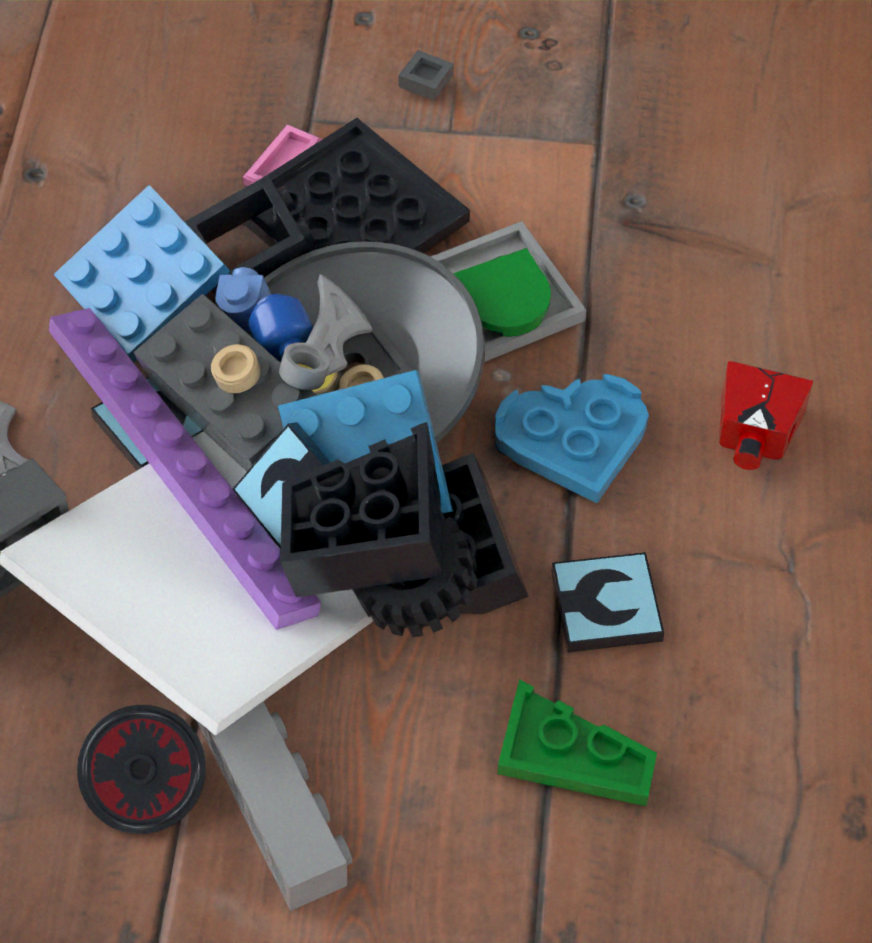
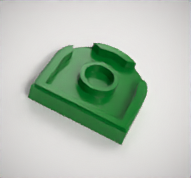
(508, 293)

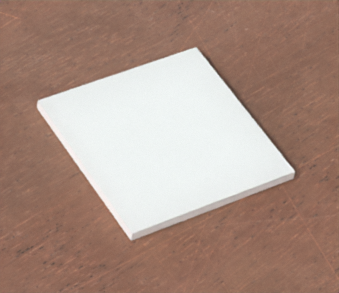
(167, 603)

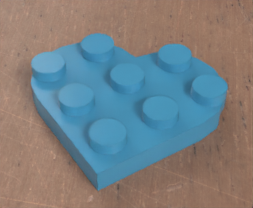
(574, 433)

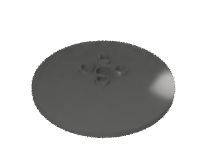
(416, 315)

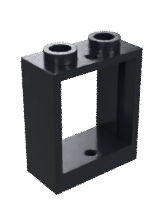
(247, 205)

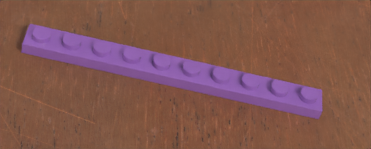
(182, 467)

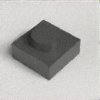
(426, 75)

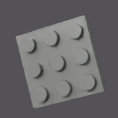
(564, 307)

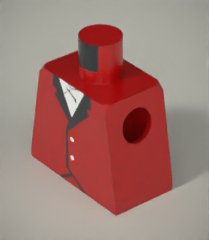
(760, 412)

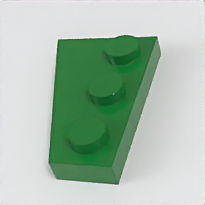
(565, 751)

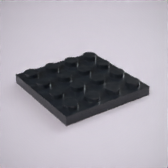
(361, 191)

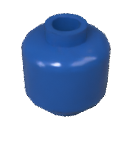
(278, 323)

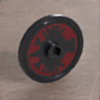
(141, 769)

